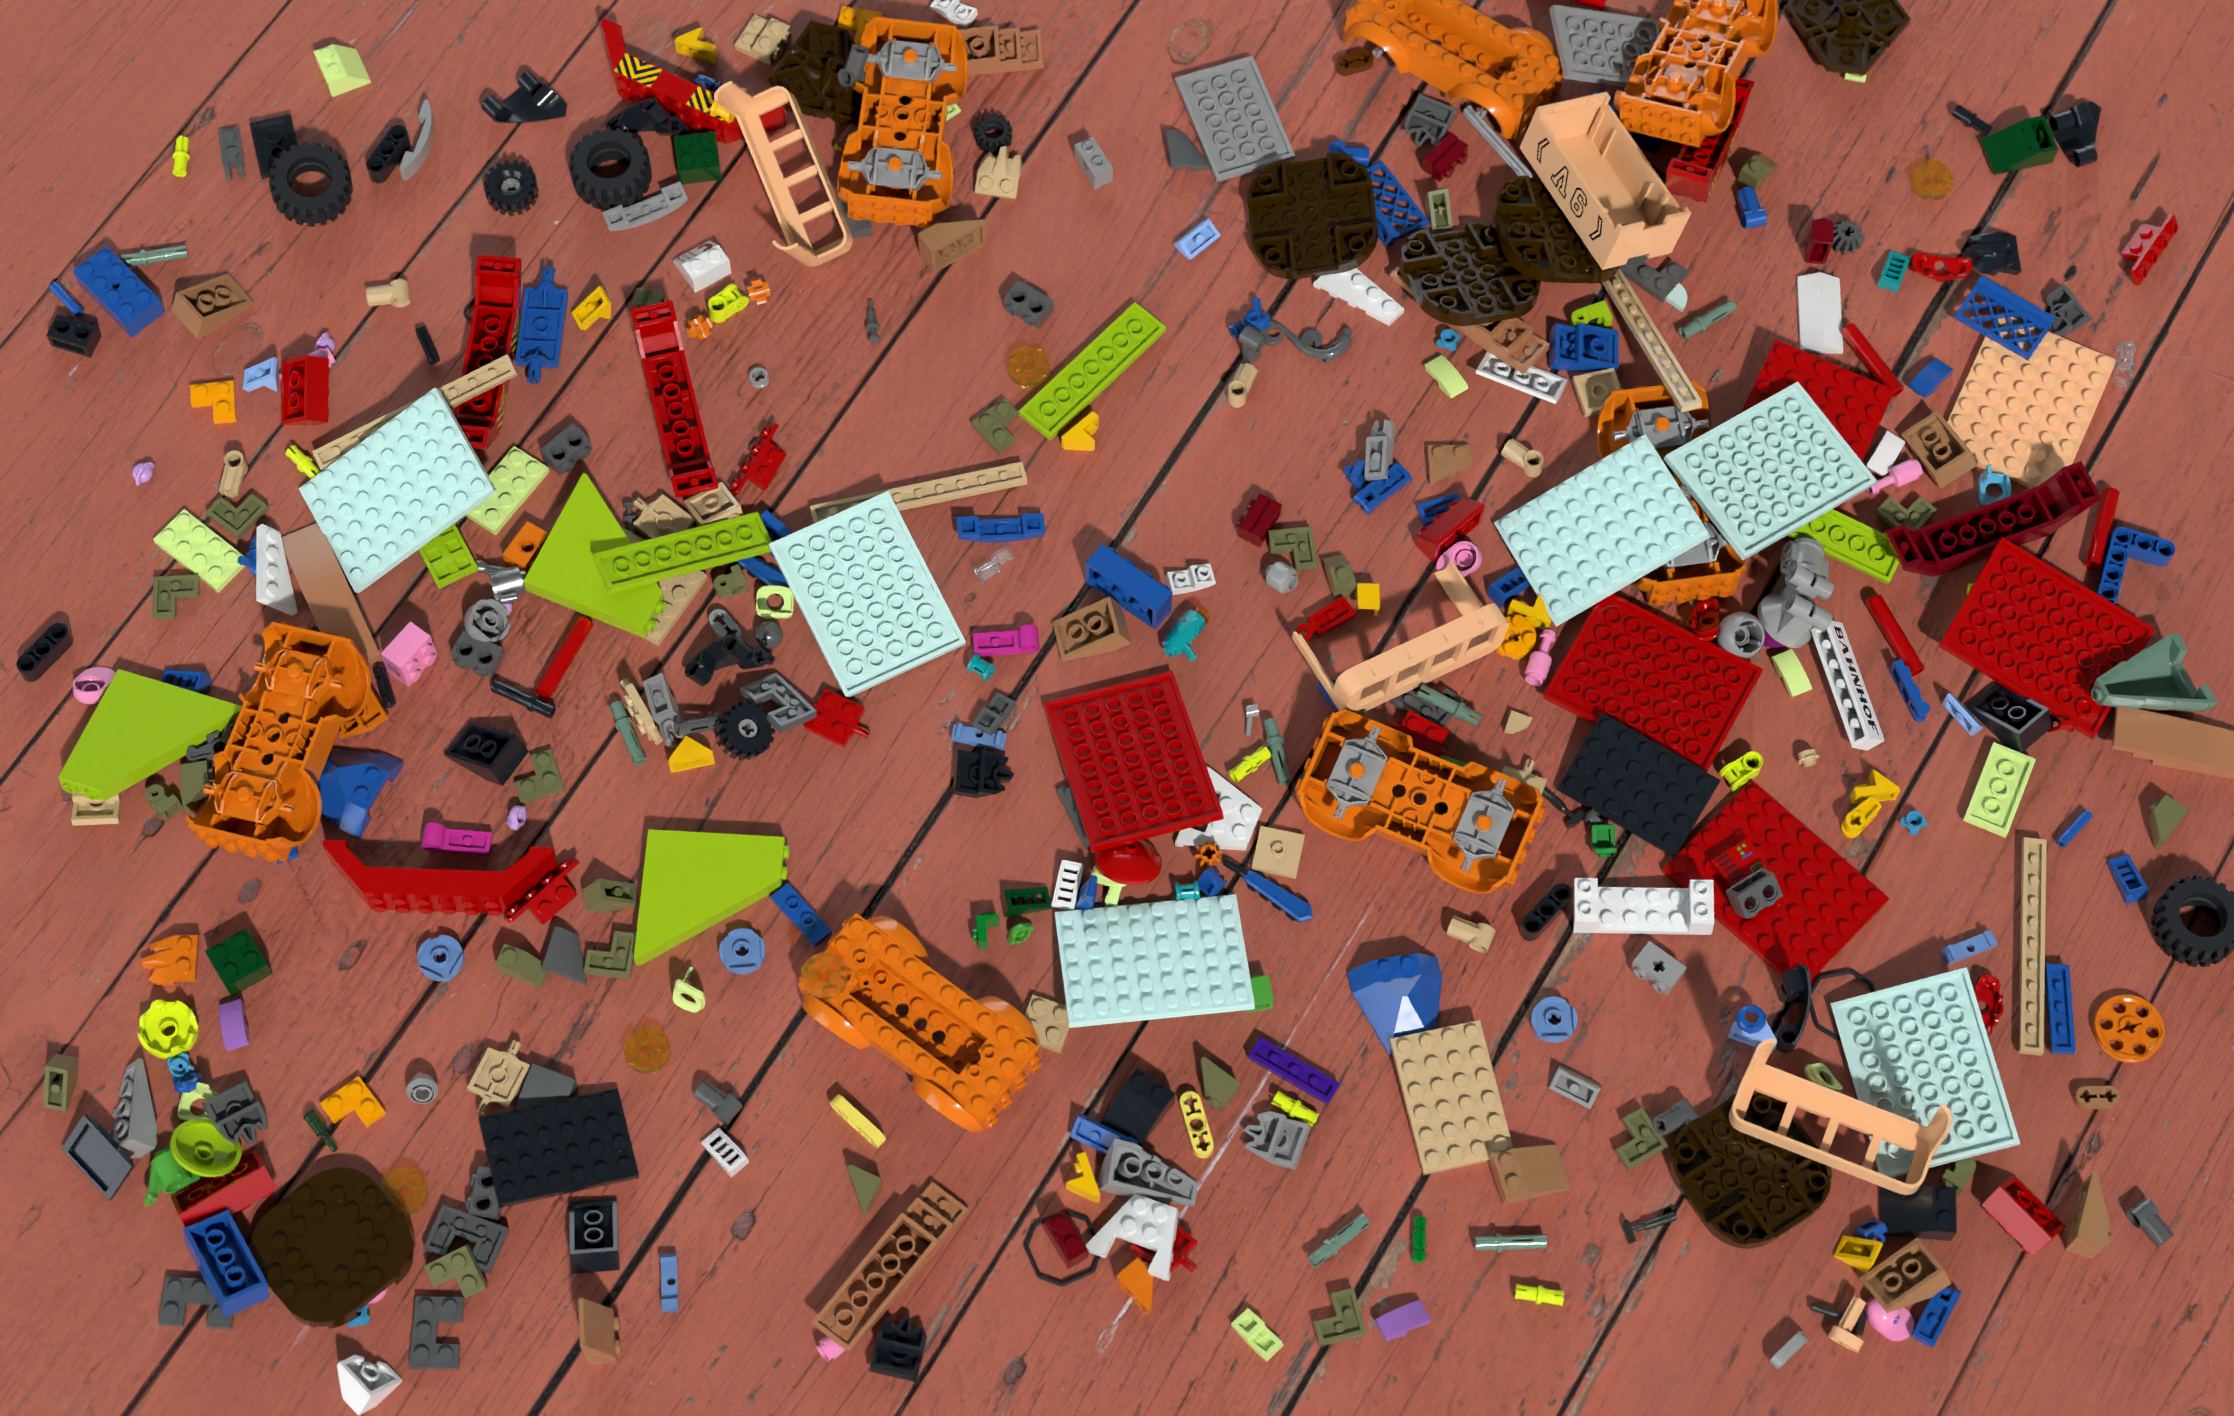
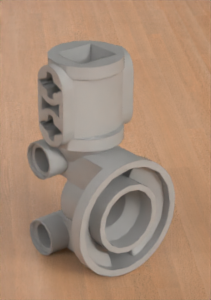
(1794, 611)

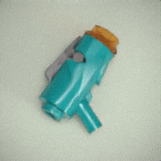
(1184, 631)

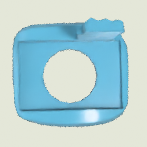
(1987, 478)

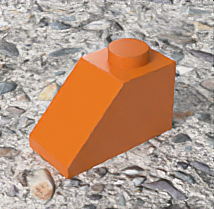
(1137, 1284)

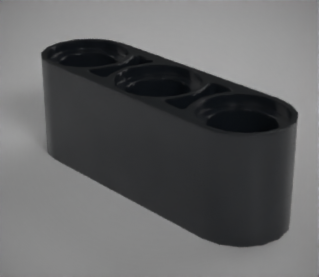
(388, 145)
(42, 662)
(1549, 902)

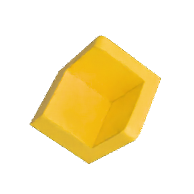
(1368, 597)

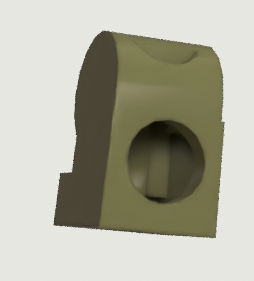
(645, 297)
(732, 584)
(163, 805)
(1959, 1174)

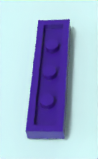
(1294, 1071)

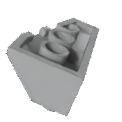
(135, 1118)
(1133, 1171)

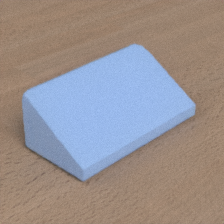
(1197, 239)
(1962, 714)

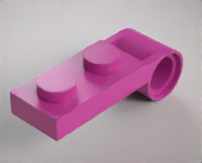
(1007, 642)
(456, 841)

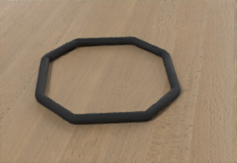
(1829, 975)
(1033, 1263)

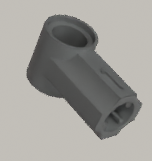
(854, 66)
(1252, 342)
(722, 1105)
(1675, 1117)
(2145, 1216)

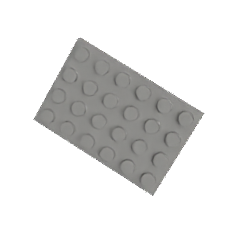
(1600, 44)
(1234, 118)

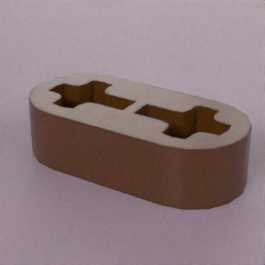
(1355, 63)

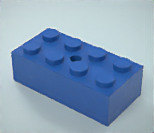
(118, 291)
(1128, 586)
(226, 1263)

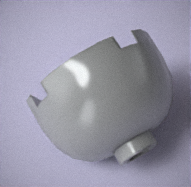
(487, 621)

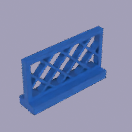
(1386, 231)
(2012, 306)

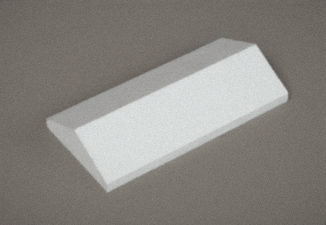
(1819, 313)
(1533, 381)

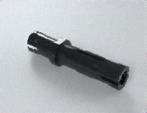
(531, 702)

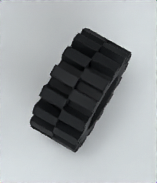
(993, 123)

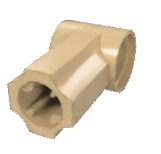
(395, 294)
(1241, 384)
(1522, 457)
(233, 475)
(1476, 935)

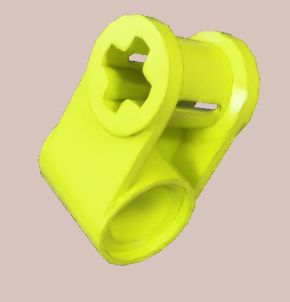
(728, 301)
(1739, 773)

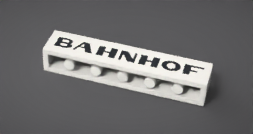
(1848, 686)

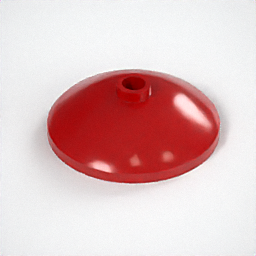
(1129, 863)

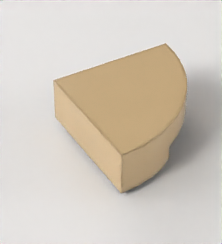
(1517, 722)

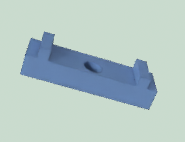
(967, 735)
(1978, 944)
(669, 1272)

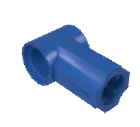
(1359, 154)
(1751, 213)

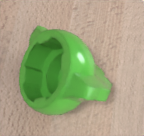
(1019, 933)

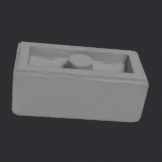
(1575, 1087)

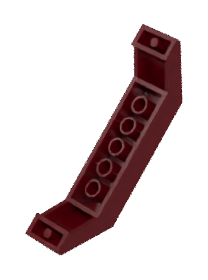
(1976, 532)

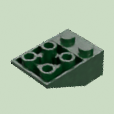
(2020, 146)

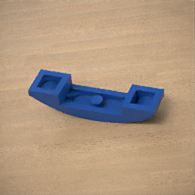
(1000, 530)

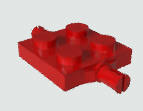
(836, 719)
(1425, 734)
(1182, 1247)

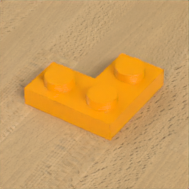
(856, 19)
(220, 396)
(353, 1097)

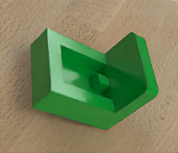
(1603, 839)
(985, 920)

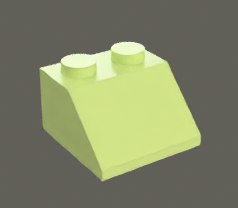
(341, 68)

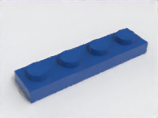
(2059, 1009)

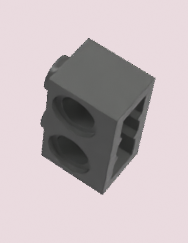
(1031, 301)
(562, 446)
(480, 652)
(1752, 890)
(483, 1193)

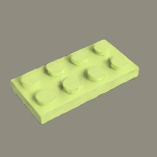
(514, 481)
(200, 550)
(1999, 789)

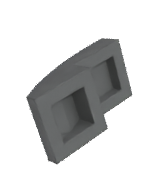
(995, 714)

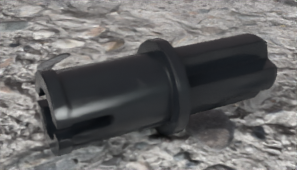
(1971, 120)

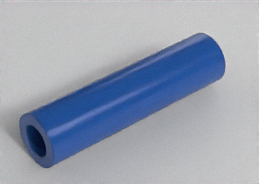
(66, 299)
(2073, 829)

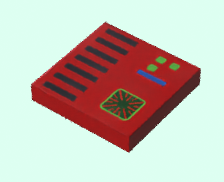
(1739, 862)

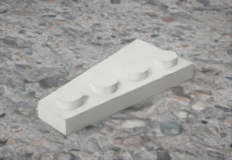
(1361, 293)
(272, 572)

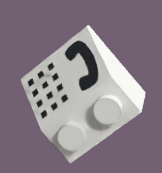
(703, 265)

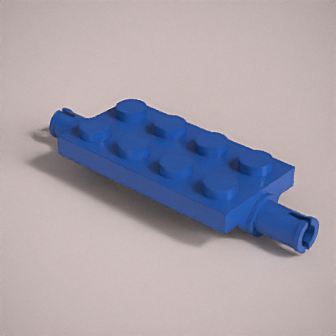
(541, 326)

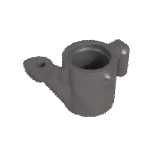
(505, 582)

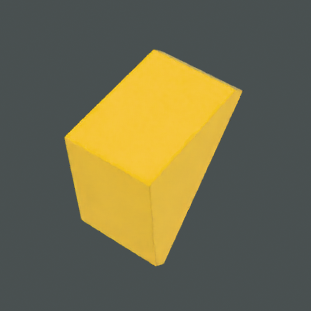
(690, 755)
(1858, 1252)

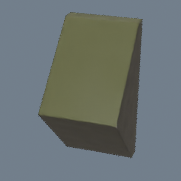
(1438, 210)
(865, 1186)

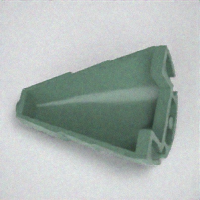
(2153, 681)

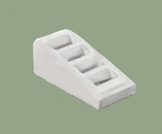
(1072, 867)
(734, 1167)

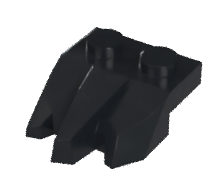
(1994, 253)
(980, 773)
(899, 1350)

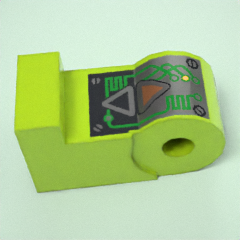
(1593, 315)

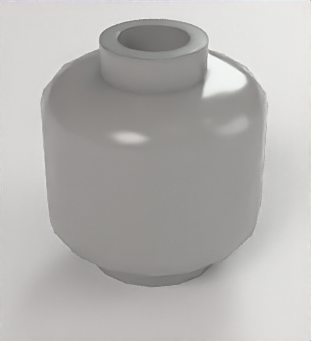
(1281, 577)

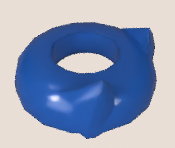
(1749, 1027)
(182, 1085)

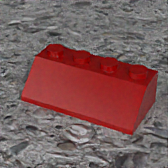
(227, 1192)

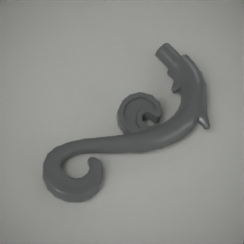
(1314, 336)

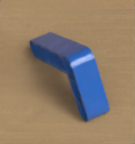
(2130, 548)

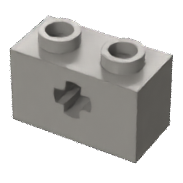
(1093, 163)
(1652, 958)

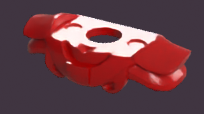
(1925, 265)
(1705, 611)
(1987, 991)

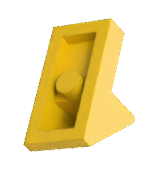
(692, 45)
(592, 308)
(1080, 435)
(1535, 615)
(1880, 788)
(1086, 1184)

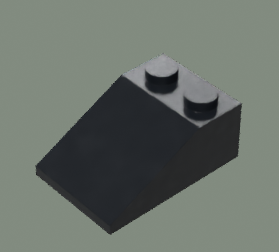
(2011, 717)
(487, 752)
(1139, 1107)
(1922, 1215)
(594, 1236)

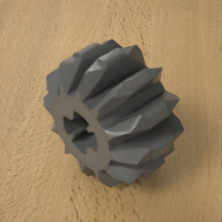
(1847, 236)

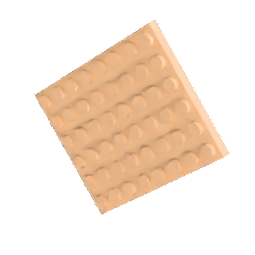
(2032, 411)

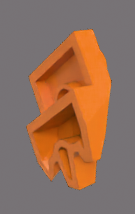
(367, 720)
(173, 960)

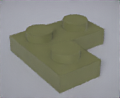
(991, 425)
(1914, 517)
(237, 520)
(1298, 541)
(169, 589)
(544, 783)
(615, 963)
(1645, 1141)
(461, 1266)
(1346, 1323)

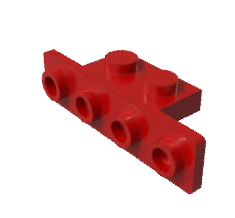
(2148, 245)
(762, 464)
(548, 898)

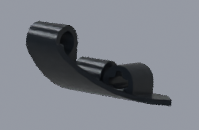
(529, 103)
(648, 116)
(2076, 132)
(723, 653)
(1798, 989)

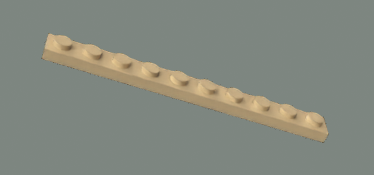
(1652, 343)
(453, 392)
(935, 490)
(2032, 947)

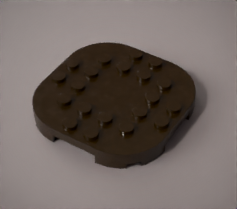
(1312, 216)
(1540, 237)
(1465, 276)
(1743, 1185)
(332, 1247)

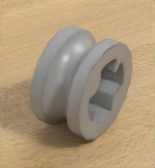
(755, 373)

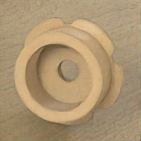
(1808, 757)

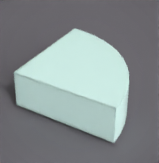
(1677, 297)

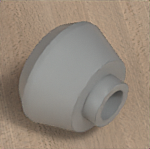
(422, 1089)

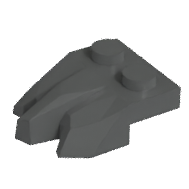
(1429, 120)
(236, 1114)

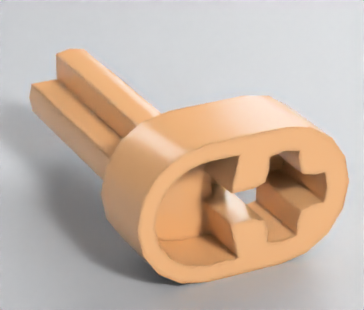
(1842, 1332)

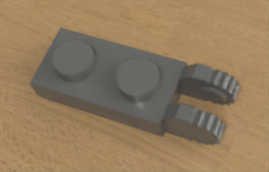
(232, 151)

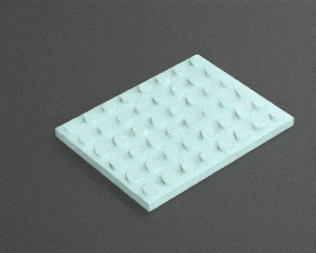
(1770, 470)
(397, 490)
(1601, 530)
(867, 594)
(1153, 961)
(1924, 1050)

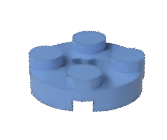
(742, 964)
(445, 970)
(1546, 1030)

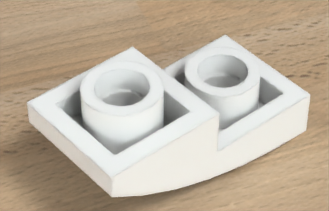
(955, 11)
(1885, 454)
(1190, 580)

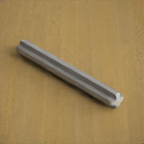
(1496, 142)

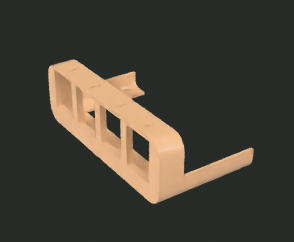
(748, 113)
(1420, 659)
(1839, 1110)

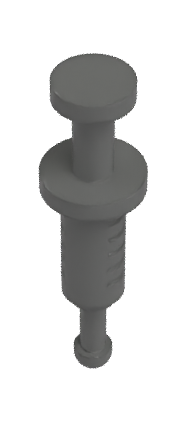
(872, 325)
(629, 519)

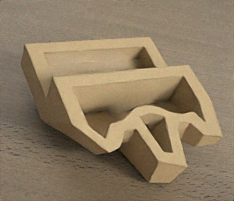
(999, 175)
(95, 811)

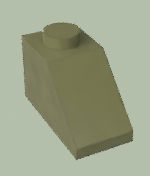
(1757, 171)
(1339, 576)
(193, 780)
(2164, 819)
(609, 896)
(520, 966)
(60, 1081)
(1218, 1086)

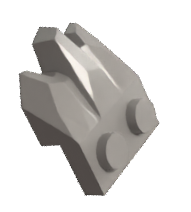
(1278, 1139)

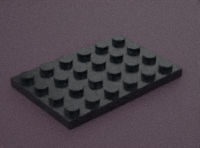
(1638, 785)
(558, 1148)

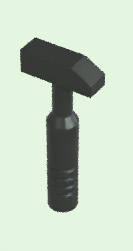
(1558, 804)
(1646, 1225)
(1837, 1314)

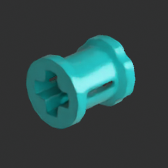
(981, 667)
(1187, 891)

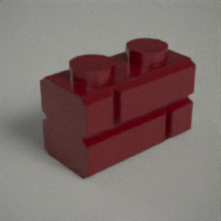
(1445, 157)
(1819, 241)
(1259, 520)
(1065, 1239)

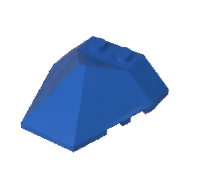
(352, 785)
(1398, 994)

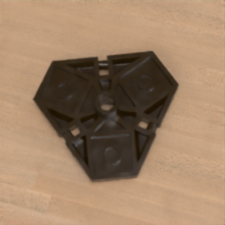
(1848, 33)
(812, 74)

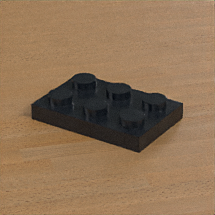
(270, 139)

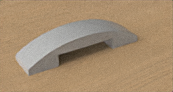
(413, 161)
(647, 210)

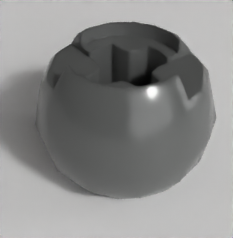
(769, 635)

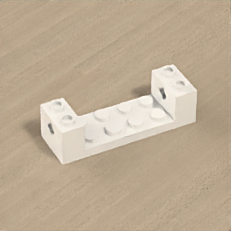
(1643, 909)

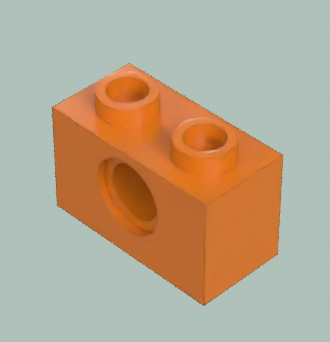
(528, 537)

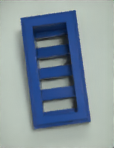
(1500, 595)
(199, 684)
(2132, 892)
(1087, 894)

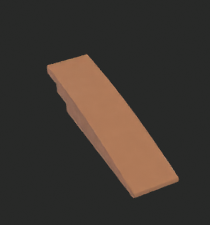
(1002, 50)
(1506, 339)
(327, 588)
(2174, 742)
(890, 1266)

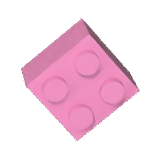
(409, 654)

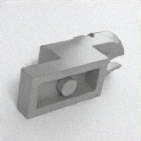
(1379, 451)
(663, 707)

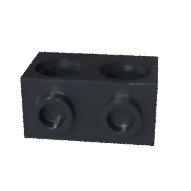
(73, 339)

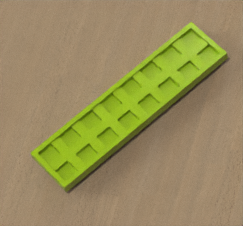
(448, 557)

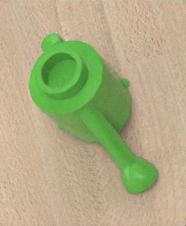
(167, 1176)

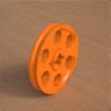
(2127, 1038)

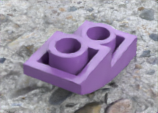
(233, 1025)
(1401, 1320)

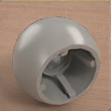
(1748, 632)

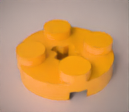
(1525, 642)

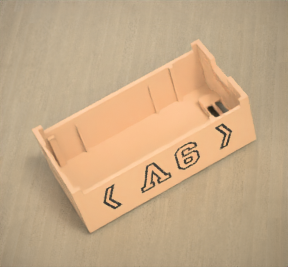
(1602, 181)

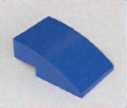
(1583, 348)

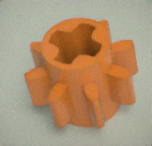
(758, 291)
(699, 327)
(1212, 849)

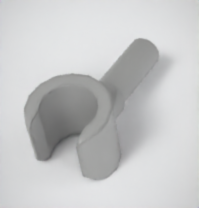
(1251, 711)

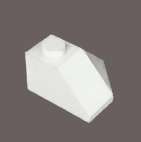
(365, 1383)

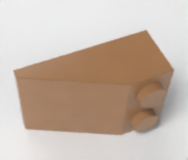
(950, 241)
(210, 305)
(1939, 449)
(1092, 630)
(1528, 1173)
(2090, 1221)
(1906, 1277)
(598, 1332)

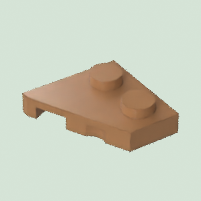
(1447, 461)

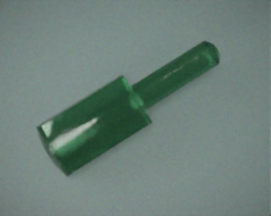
(319, 1129)

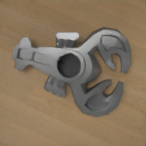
(213, 747)

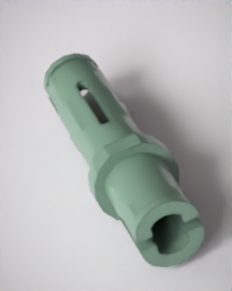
(154, 256)
(1700, 323)
(1457, 709)
(624, 725)
(1275, 743)
(1510, 1242)
(1332, 1245)

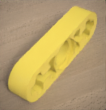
(1185, 1110)
(857, 1121)

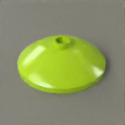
(203, 1149)

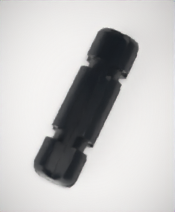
(427, 345)
(384, 687)

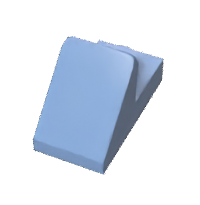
(261, 375)
(1751, 1039)

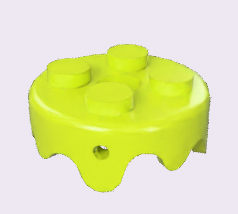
(166, 1014)

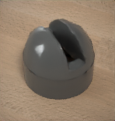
(1593, 817)

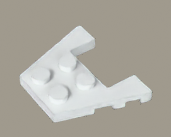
(1238, 824)
(1144, 1224)

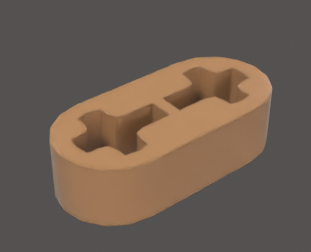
(2096, 1102)

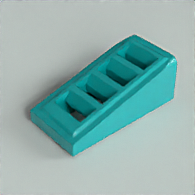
(1890, 283)

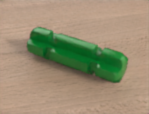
(1419, 1239)

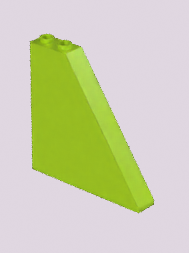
(569, 576)
(138, 732)
(700, 881)

